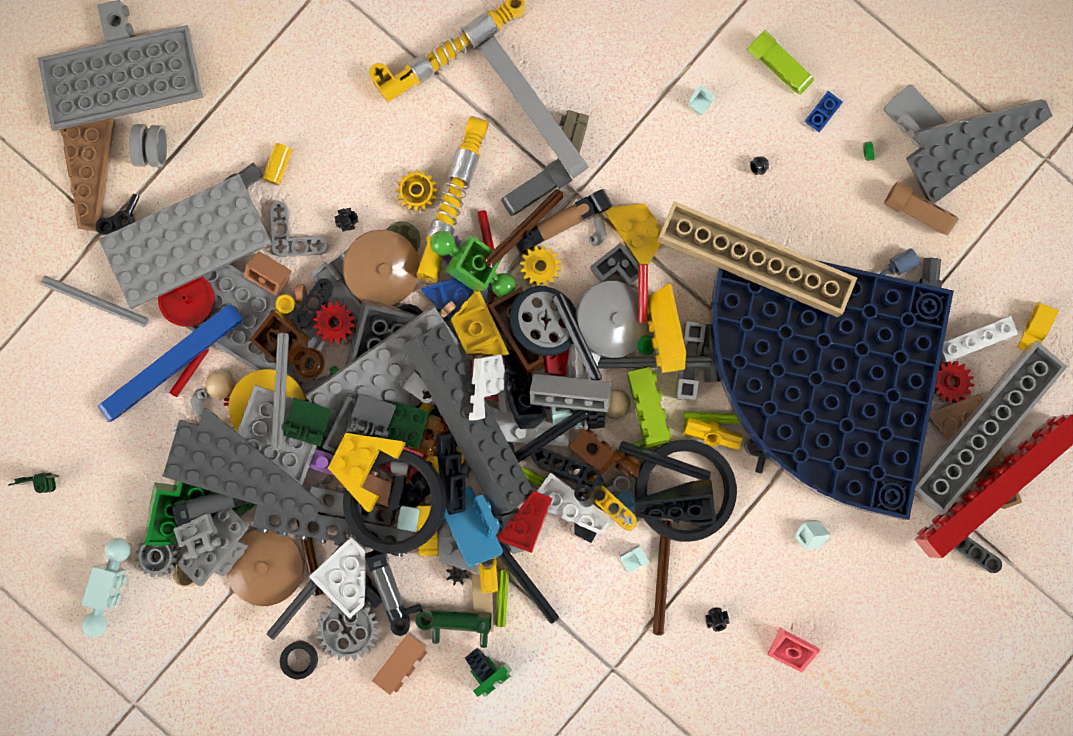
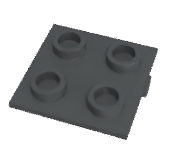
(371, 417)

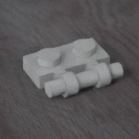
(195, 530)

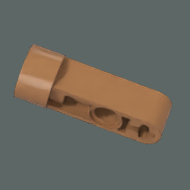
(903, 199)

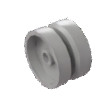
(148, 145)

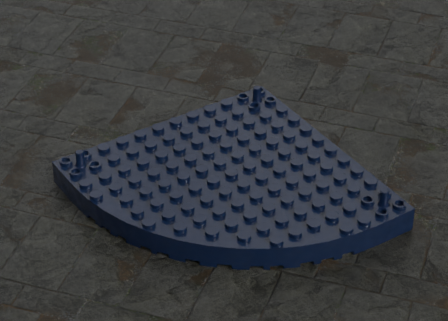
(830, 395)

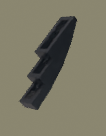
(450, 472)

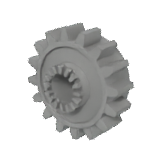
(151, 565)

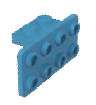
(475, 530)

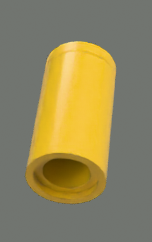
(277, 164)

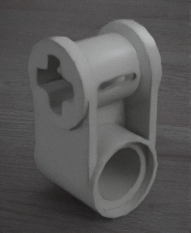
(417, 387)

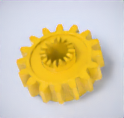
(412, 181)
(535, 257)

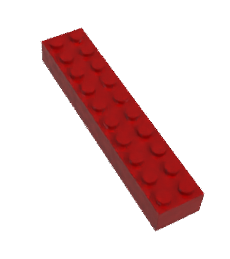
(998, 487)

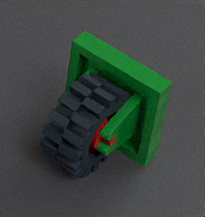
(486, 672)

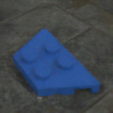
(451, 290)

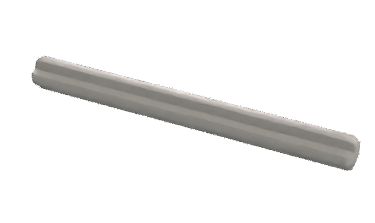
(95, 301)
(280, 391)

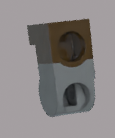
(378, 515)

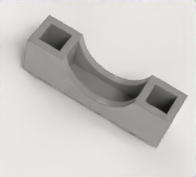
(688, 379)

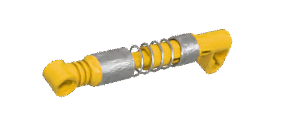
(424, 66)
(460, 175)

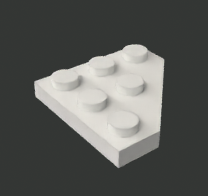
(344, 577)

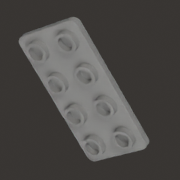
(912, 112)
(229, 529)

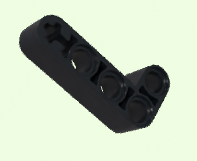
(566, 470)

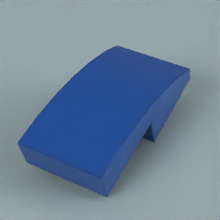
(823, 111)

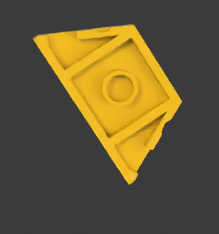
(637, 230)
(477, 328)

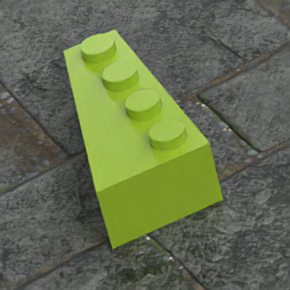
(648, 407)

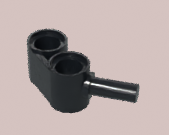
(115, 221)
(415, 494)

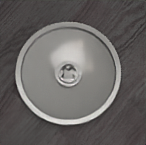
(610, 319)

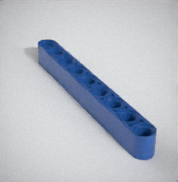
(170, 363)

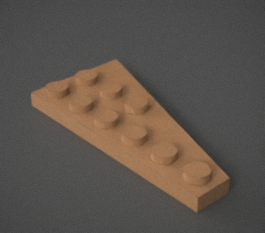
(87, 161)
(948, 421)

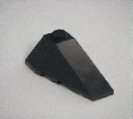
(518, 392)
(686, 502)

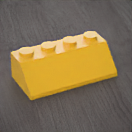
(666, 330)

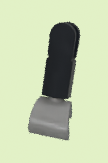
(398, 484)

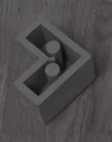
(618, 261)

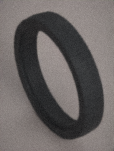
(729, 483)
(433, 522)

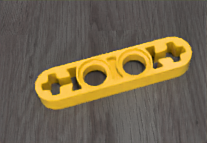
(611, 499)

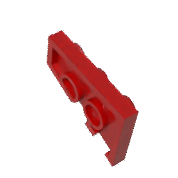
(527, 523)

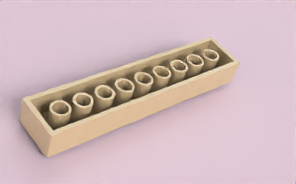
(757, 259)

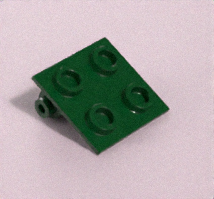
(307, 422)
(407, 424)
(42, 482)

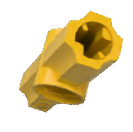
(712, 433)
(488, 578)

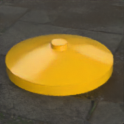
(243, 390)

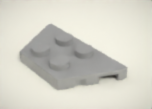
(449, 551)

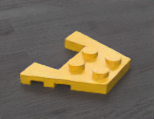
(354, 461)

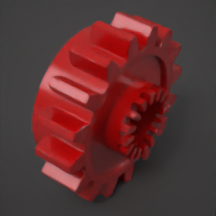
(325, 317)
(961, 378)

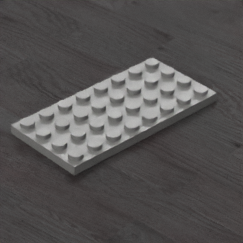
(120, 78)
(185, 241)
(254, 306)
(380, 370)

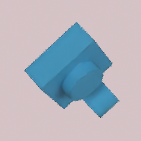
(628, 501)

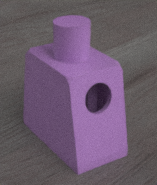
(321, 461)

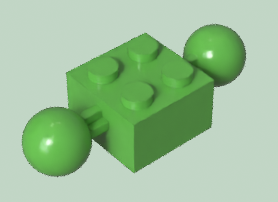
(469, 263)

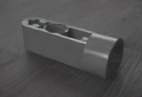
(552, 177)

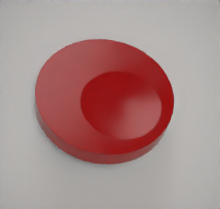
(189, 303)

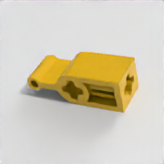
(1038, 325)
(430, 548)

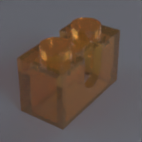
(434, 425)

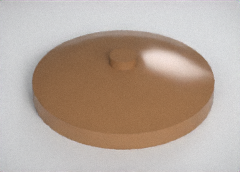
(381, 267)
(267, 569)

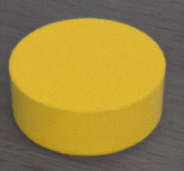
(285, 304)

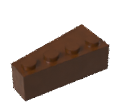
(500, 313)

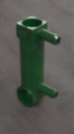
(455, 620)

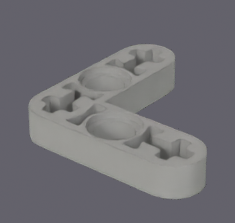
(290, 243)

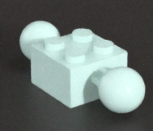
(104, 587)

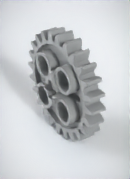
(331, 637)

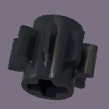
(346, 219)
(456, 579)
(717, 619)

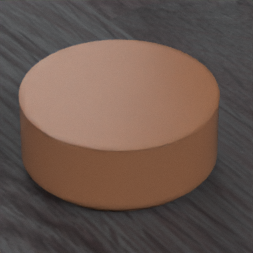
(300, 293)

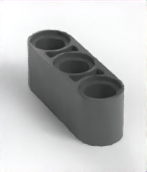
(982, 557)

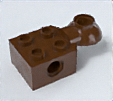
(298, 351)
(603, 457)

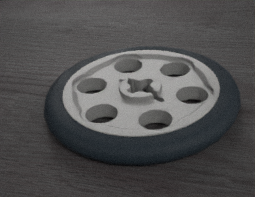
(522, 329)

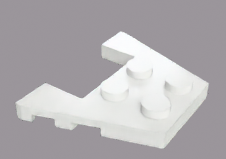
(489, 380)

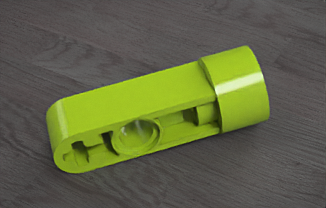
(780, 62)

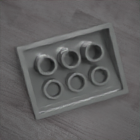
(375, 324)

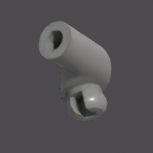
(600, 233)
(197, 400)

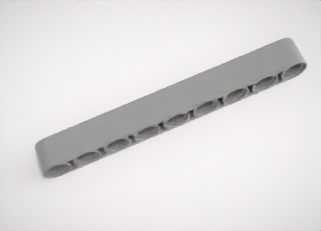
(533, 107)

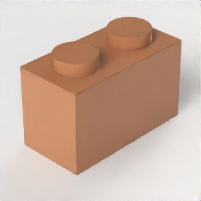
(267, 273)

